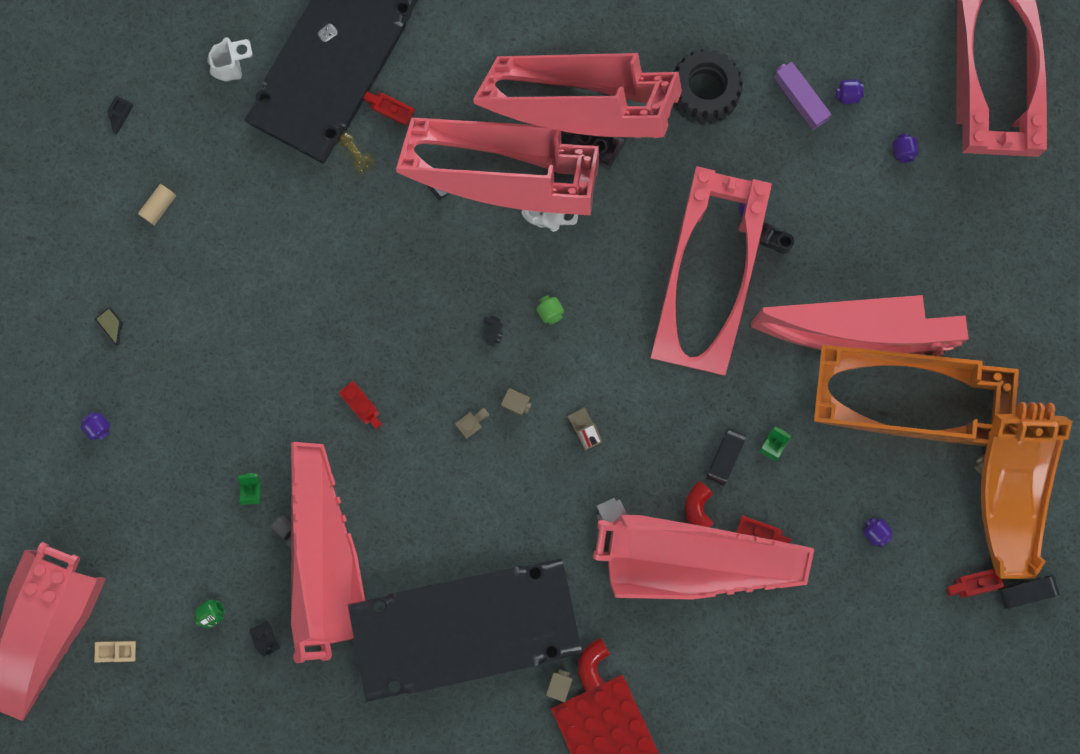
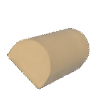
(157, 204)

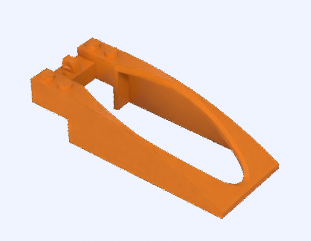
(970, 372)

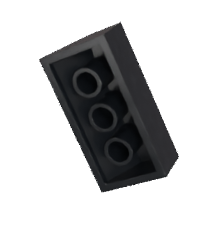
(608, 146)

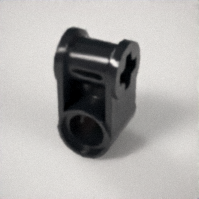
(774, 238)

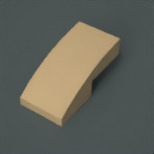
(115, 651)

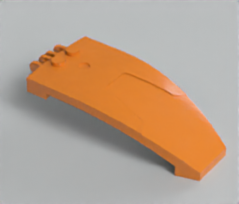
(1018, 486)

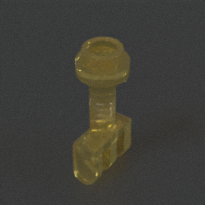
(346, 140)

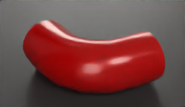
(695, 505)
(588, 664)

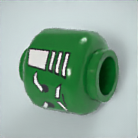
(209, 614)

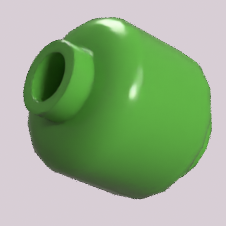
(550, 310)

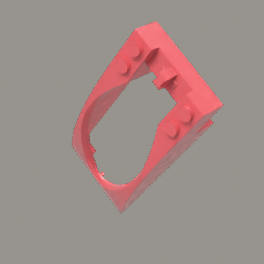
(971, 104)
(586, 115)
(511, 190)
(755, 197)
(871, 324)

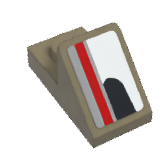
(585, 429)

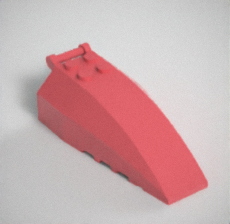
(39, 622)

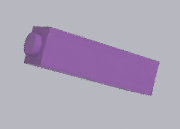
(802, 95)

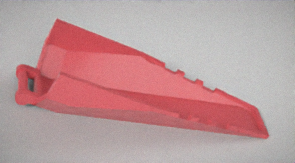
(322, 557)
(694, 561)

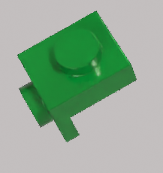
(775, 443)
(250, 489)

